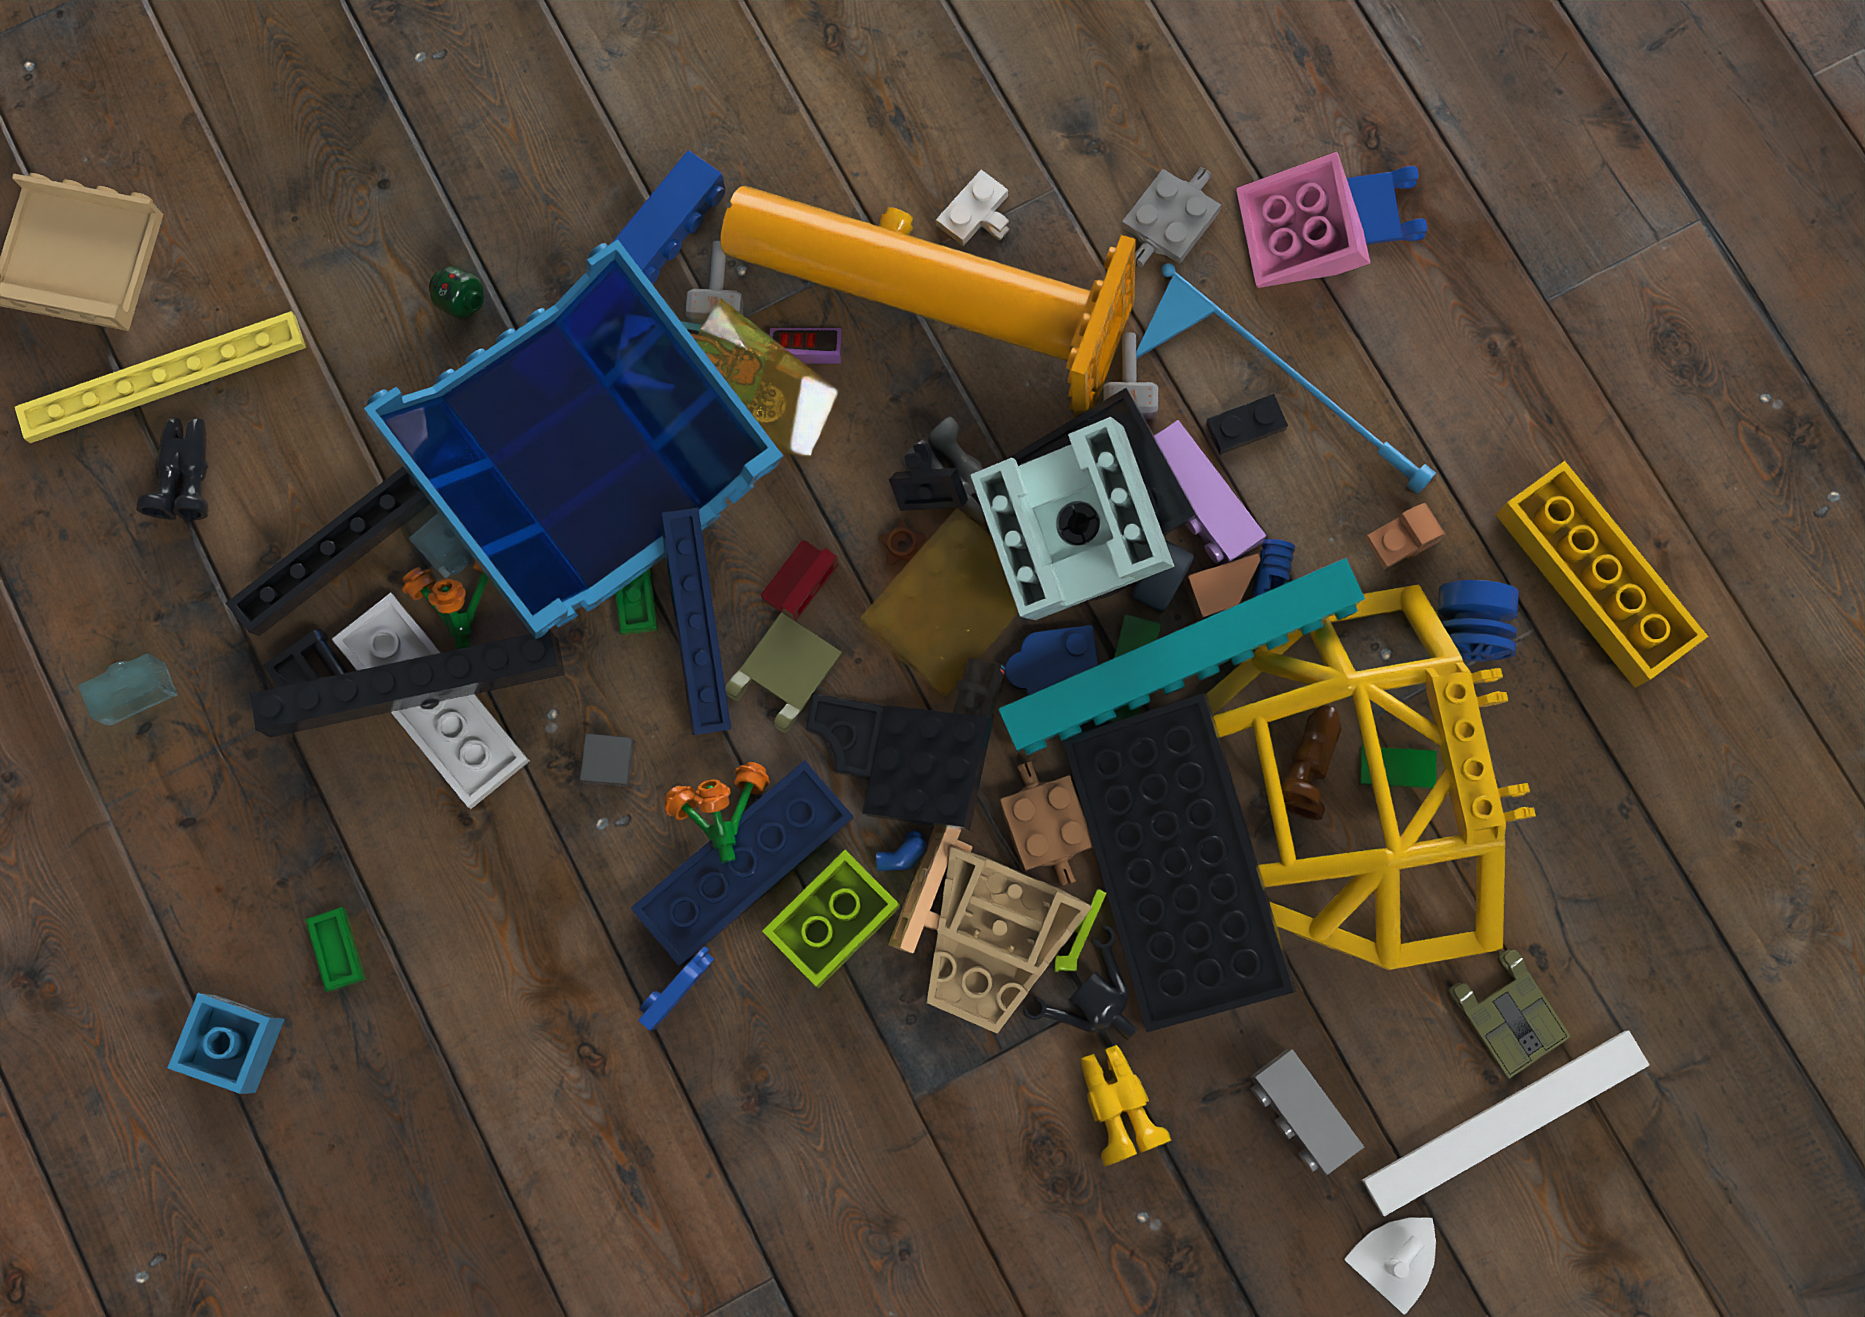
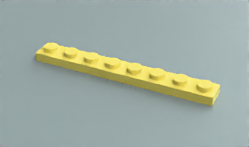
(159, 377)

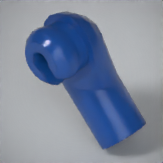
(906, 856)

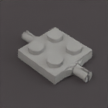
(1171, 216)

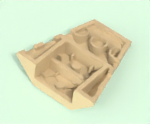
(995, 937)

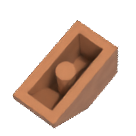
(1220, 586)

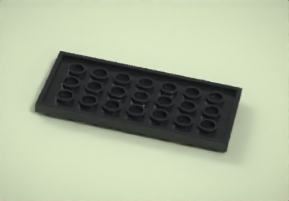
(1178, 864)

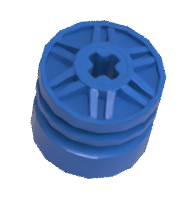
(1478, 618)

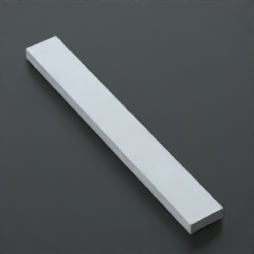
(1505, 1123)

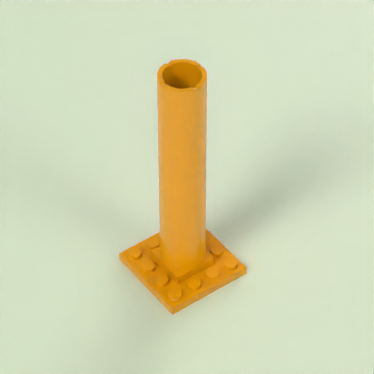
(942, 282)

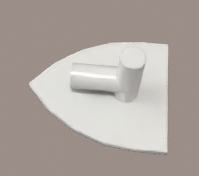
(1397, 1259)

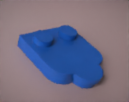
(1051, 658)
(659, 1005)

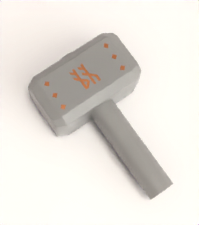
(703, 301)
(1144, 393)

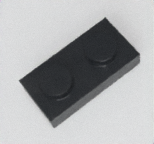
(1246, 424)

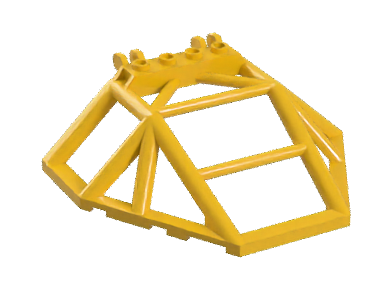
(1466, 776)

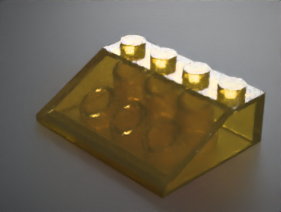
(944, 604)

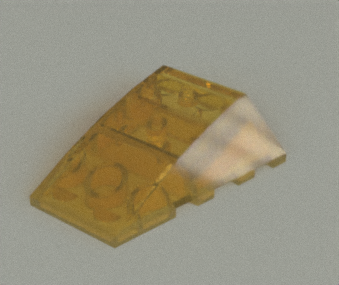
(770, 381)

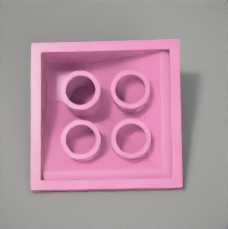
(1302, 224)

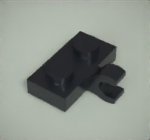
(925, 486)

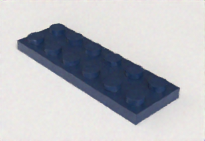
(770, 843)

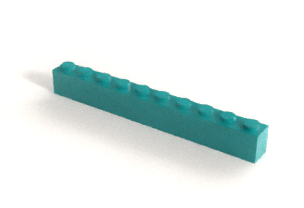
(1182, 655)

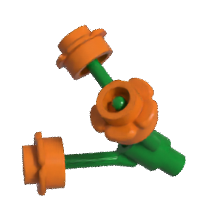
(447, 598)
(712, 798)

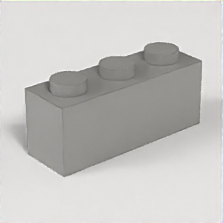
(1305, 1113)

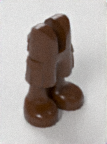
(1311, 762)

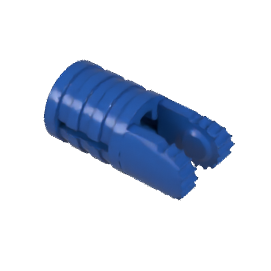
(1273, 565)

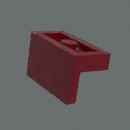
(800, 579)

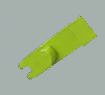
(1069, 962)

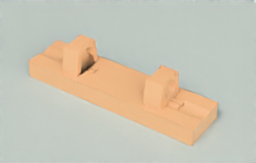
(924, 888)

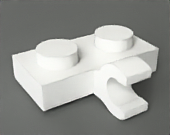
(975, 208)

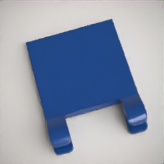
(1378, 208)

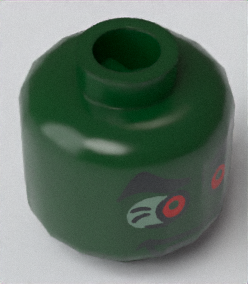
(455, 291)

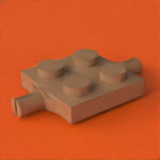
(1046, 823)

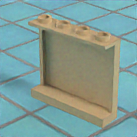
(77, 251)

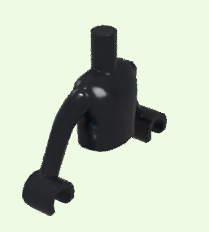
(1096, 998)

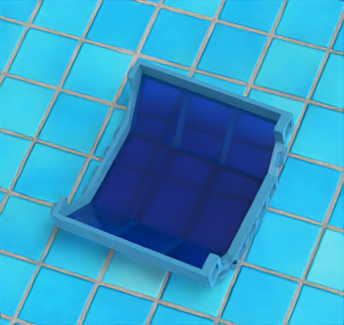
(576, 441)

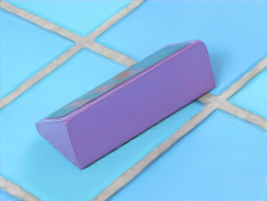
(811, 344)

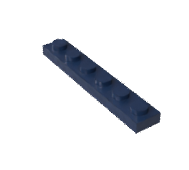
(695, 621)

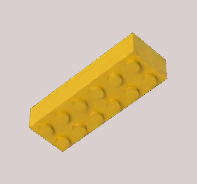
(1601, 575)

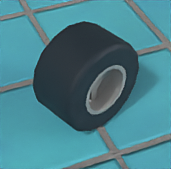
(1159, 588)

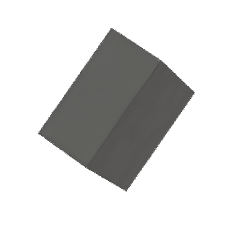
(607, 760)

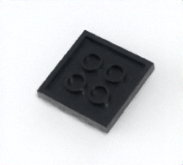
(928, 767)

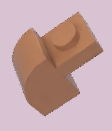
(1405, 536)

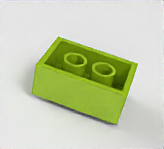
(831, 919)

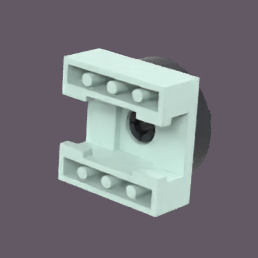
(1036, 512)

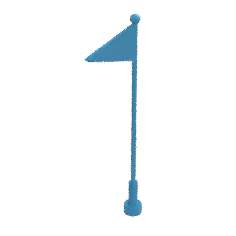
(1185, 306)

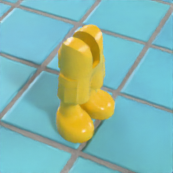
(1116, 1096)

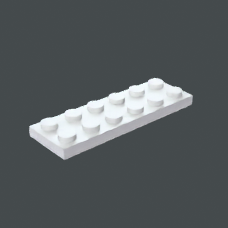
(453, 733)

